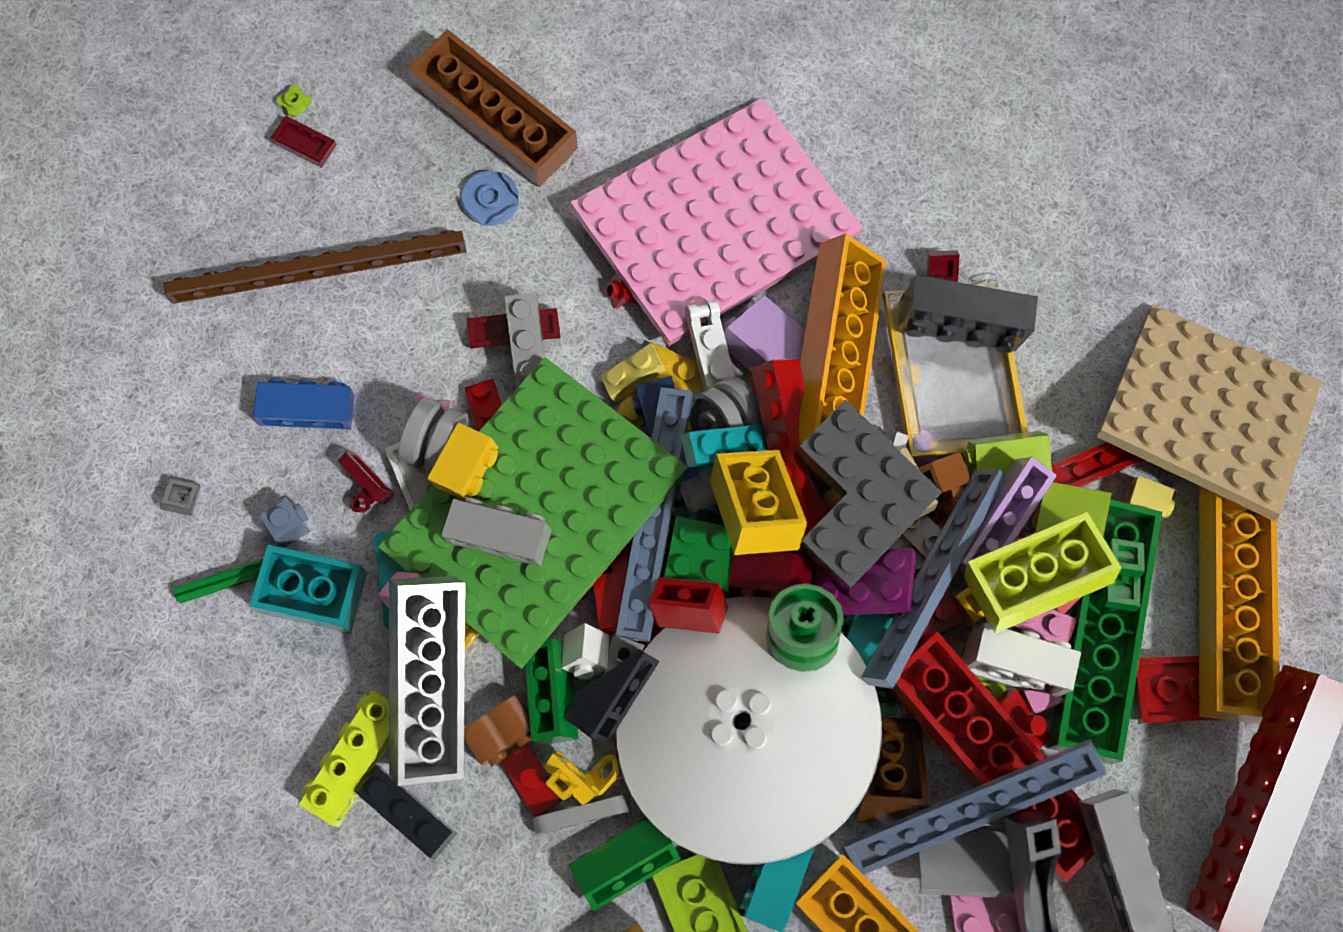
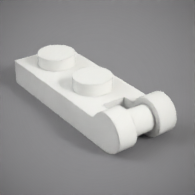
(709, 343)

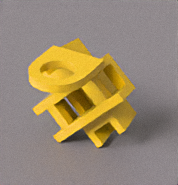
(570, 781)

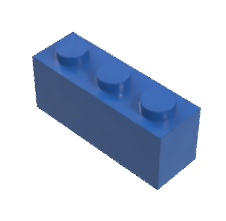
(304, 404)

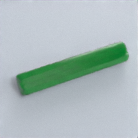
(217, 581)

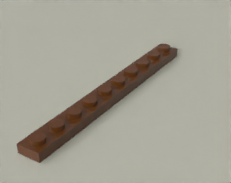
(309, 268)

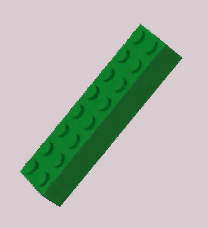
(1109, 650)

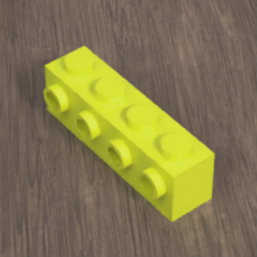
(350, 762)

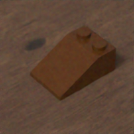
(900, 774)

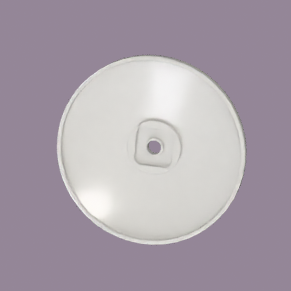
(758, 788)

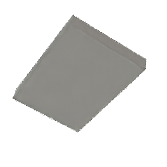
(968, 866)

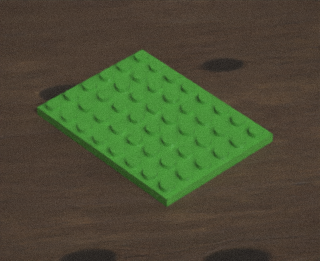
(559, 459)

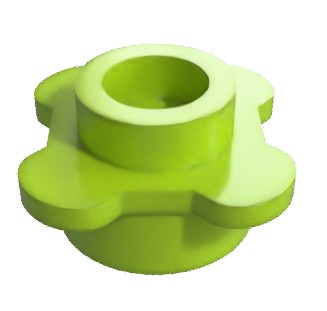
(297, 107)

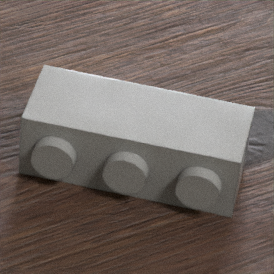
(524, 334)
(497, 531)

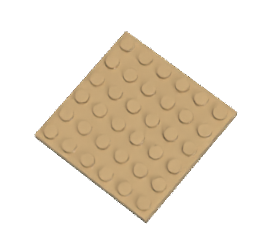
(1211, 411)

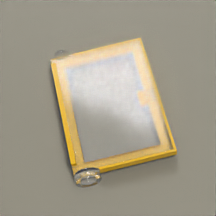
(952, 388)

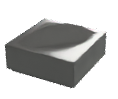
(180, 496)

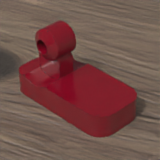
(374, 487)

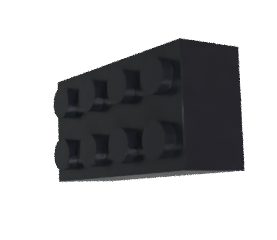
(967, 314)

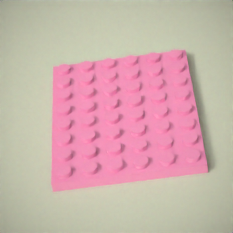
(714, 218)

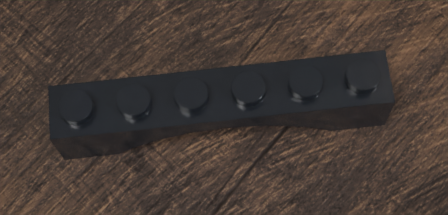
(1033, 860)

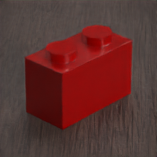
(688, 605)

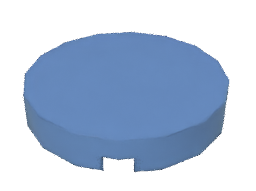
(492, 206)

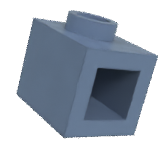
(285, 522)

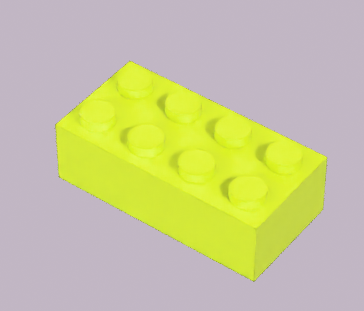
(1041, 572)

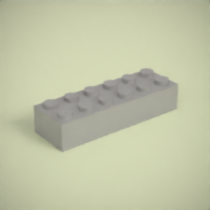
(426, 679)

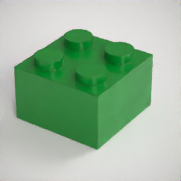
(700, 553)

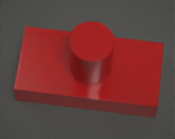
(1032, 725)
(530, 780)

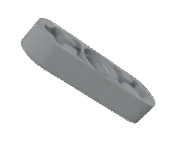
(580, 814)

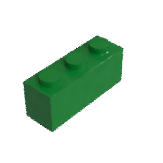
(549, 695)
(623, 863)

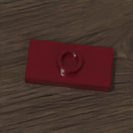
(303, 141)

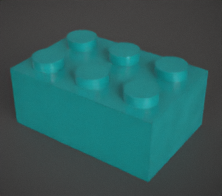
(308, 588)

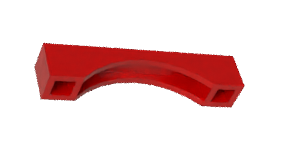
(780, 395)

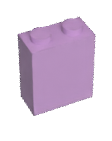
(763, 334)

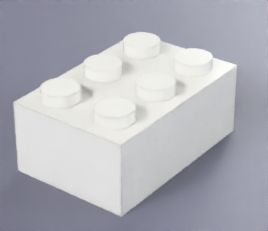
(1022, 660)

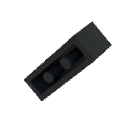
(406, 813)

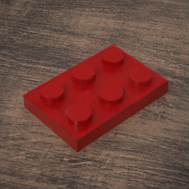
(1168, 690)

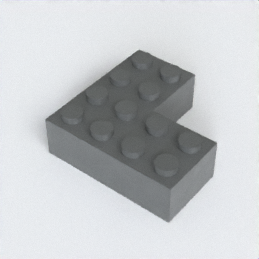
(878, 494)

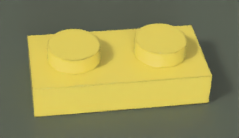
(633, 371)

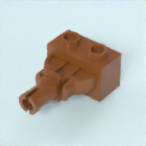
(949, 476)

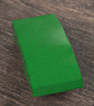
(1125, 590)

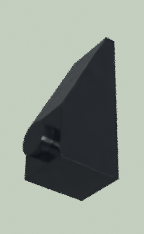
(607, 700)

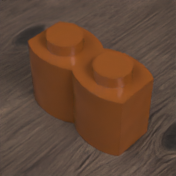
(499, 731)

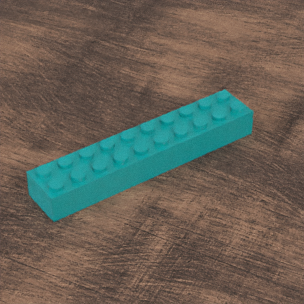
(779, 881)

